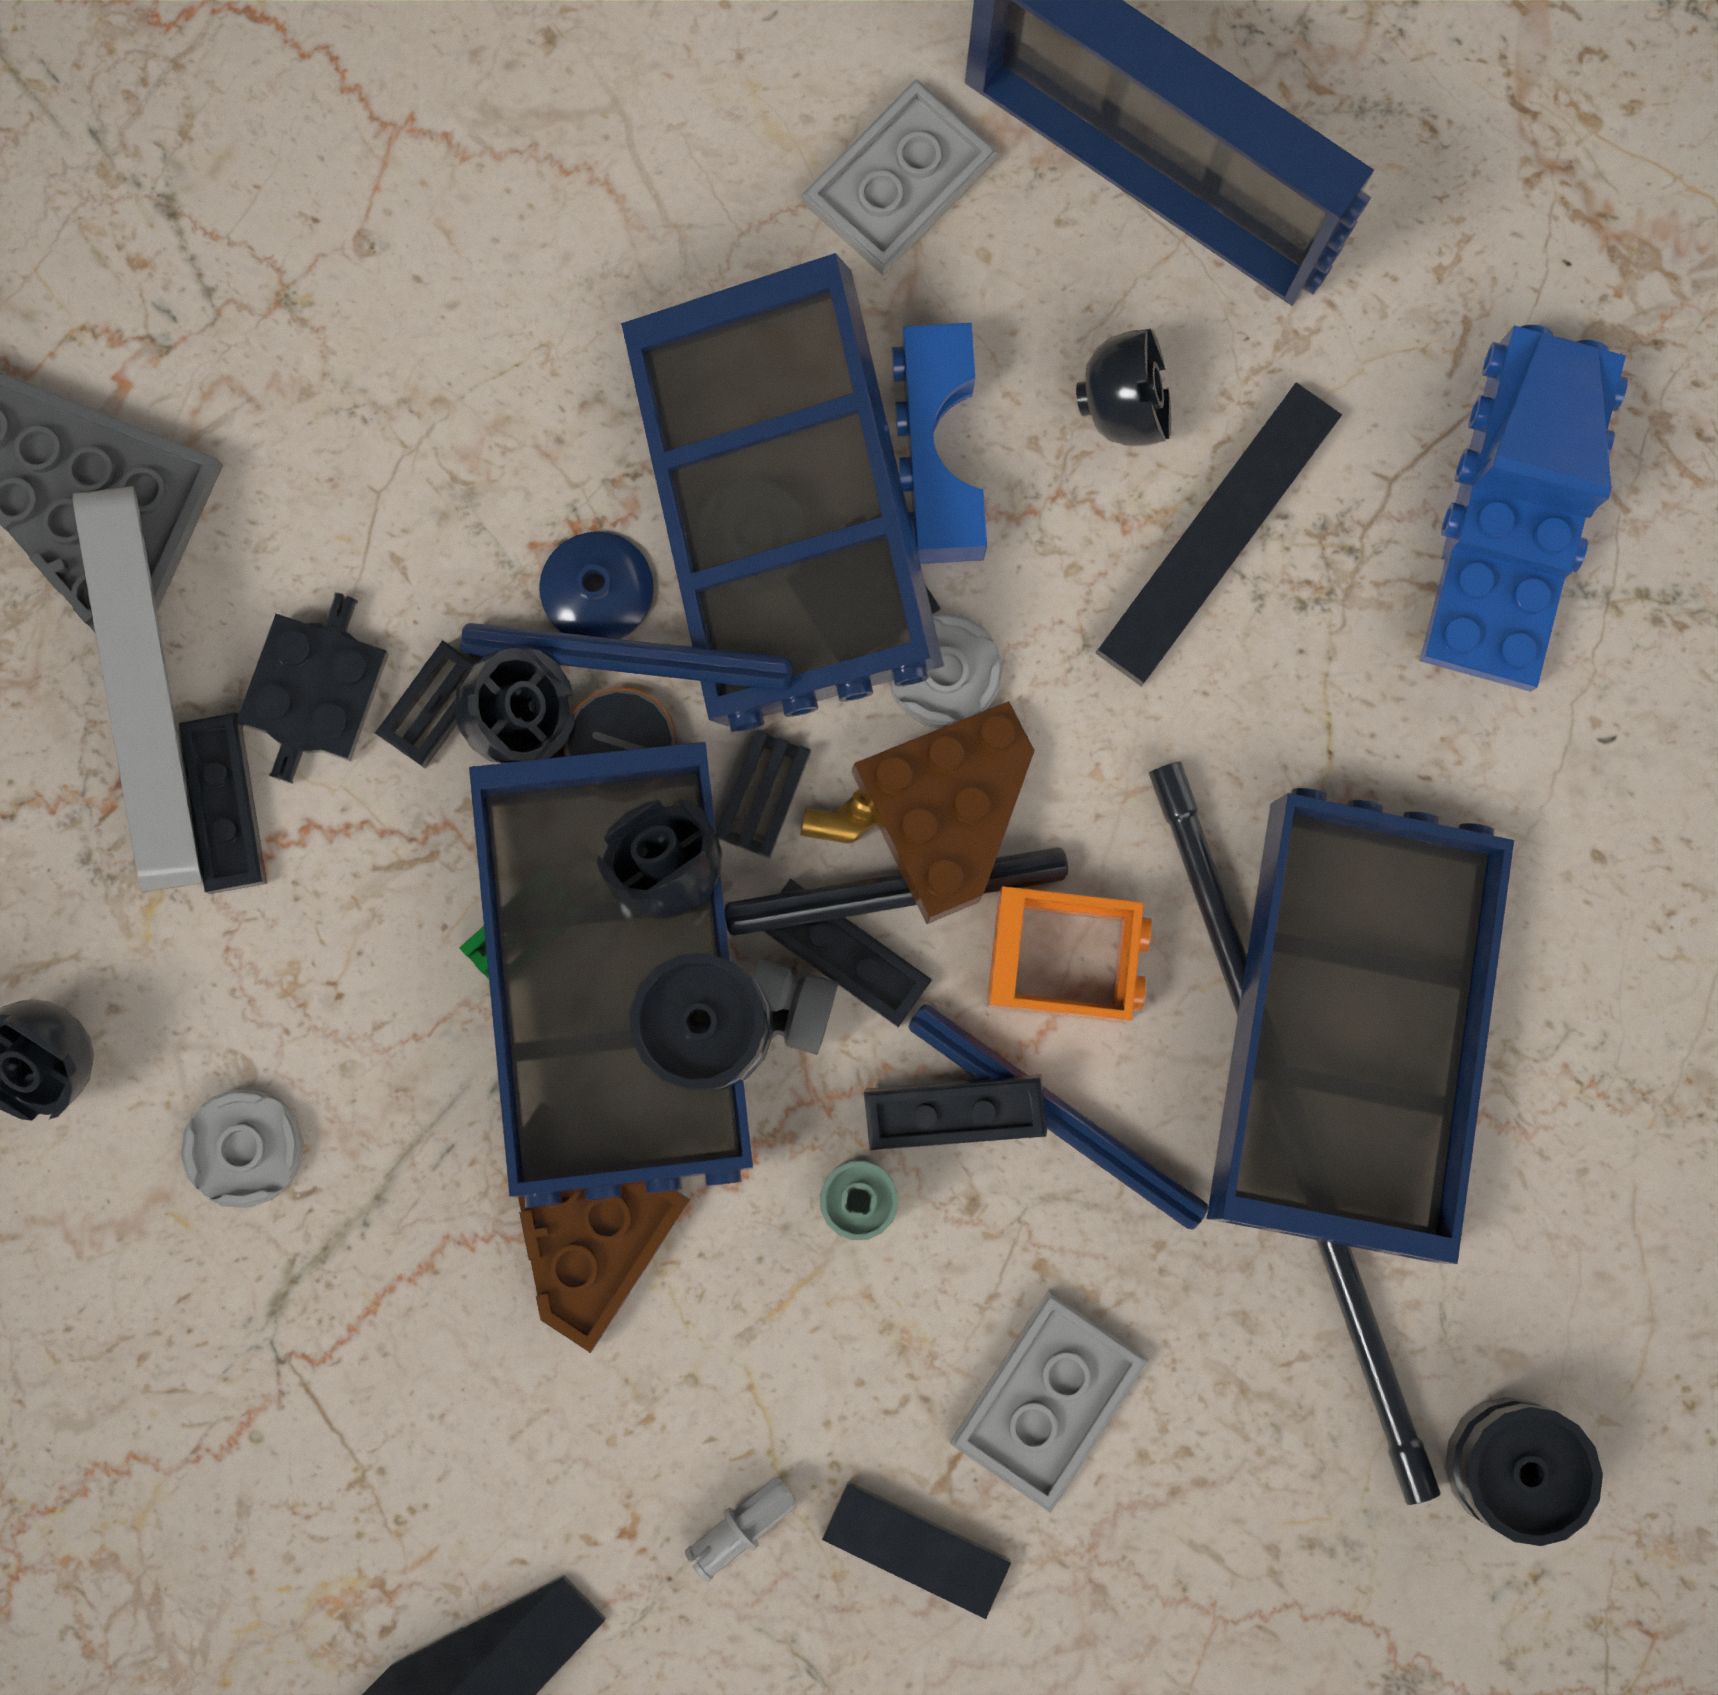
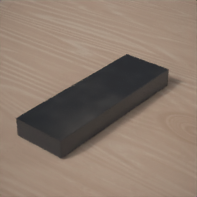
(222, 803)
(856, 962)
(955, 1112)
(916, 1550)

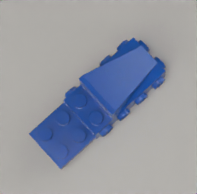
(1523, 502)

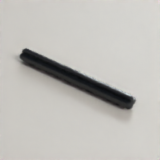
(878, 894)

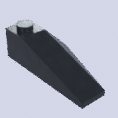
(503, 1652)

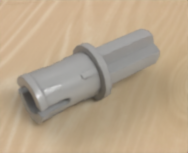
(741, 1528)

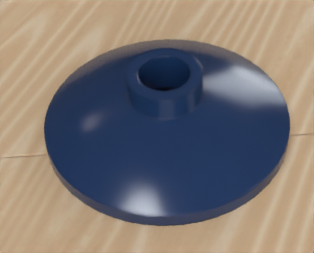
(614, 608)

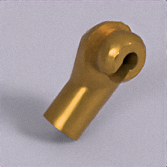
(843, 825)

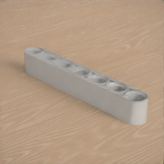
(137, 688)

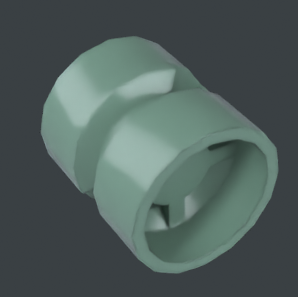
(858, 1200)

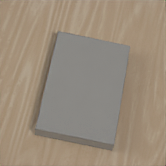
(899, 177)
(1048, 1401)

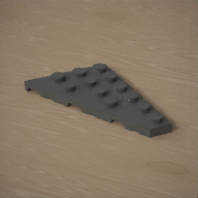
(66, 449)

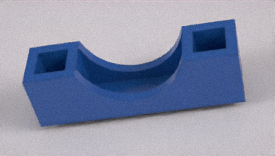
(936, 376)

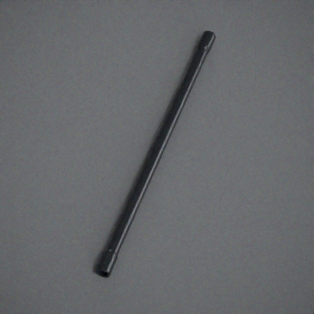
(1405, 1447)

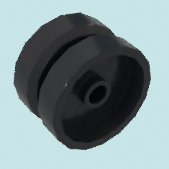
(665, 1022)
(1558, 1478)

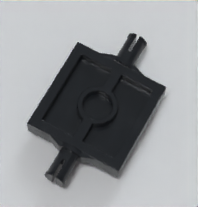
(312, 687)

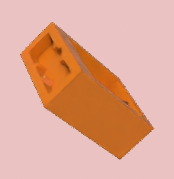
(1133, 938)

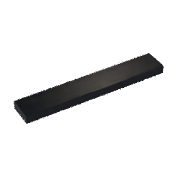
(1218, 534)

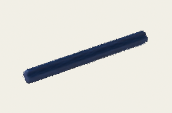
(634, 656)
(1065, 1121)

